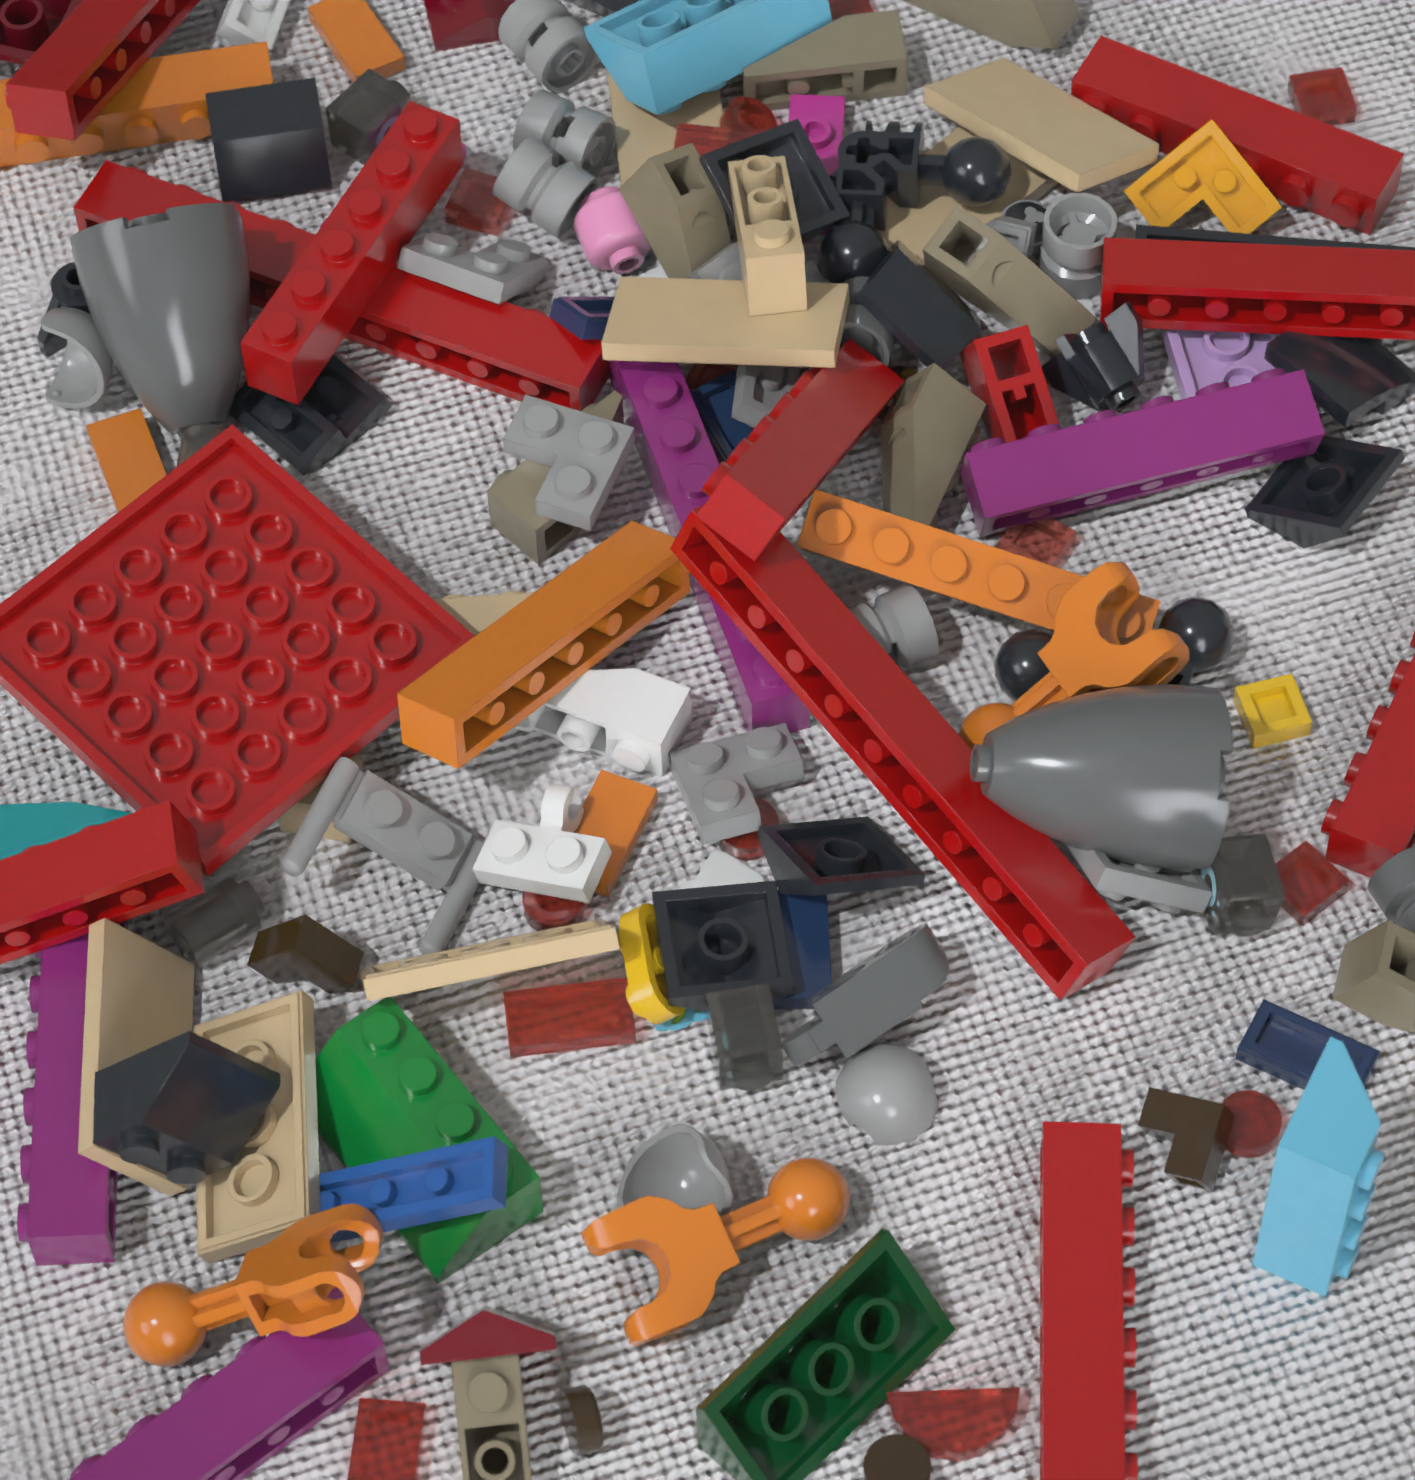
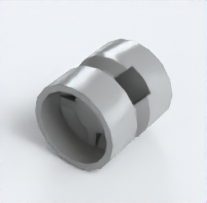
(548, 42)
(575, 134)
(538, 182)
(1074, 242)
(900, 625)

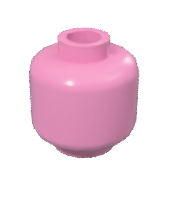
(610, 232)

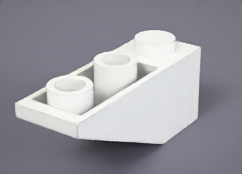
(619, 716)

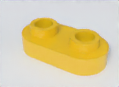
(643, 966)

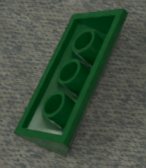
(824, 1368)

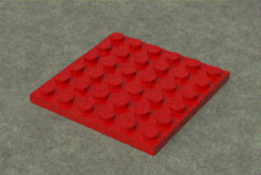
(220, 644)

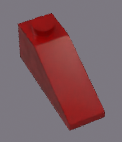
(1011, 382)

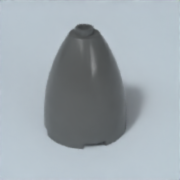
(171, 306)
(1117, 772)

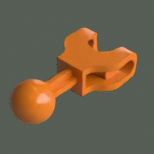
(1087, 651)
(696, 1246)
(277, 1287)

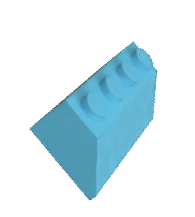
(689, 47)
(1322, 1178)

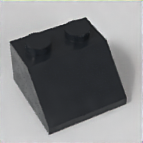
(181, 1106)

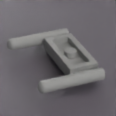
(398, 831)

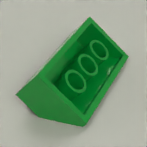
(395, 1096)

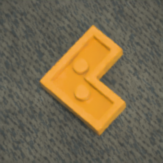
(1208, 170)

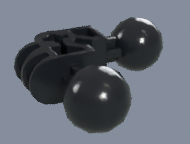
(895, 166)
(1197, 620)

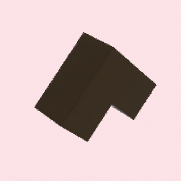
(308, 951)
(1197, 1132)

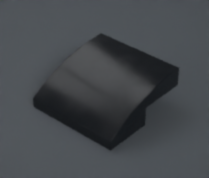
(1344, 372)
(325, 422)

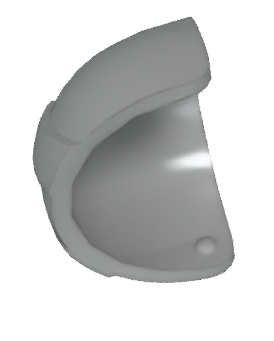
(85, 363)
(680, 1168)

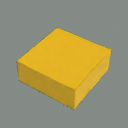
(1272, 711)

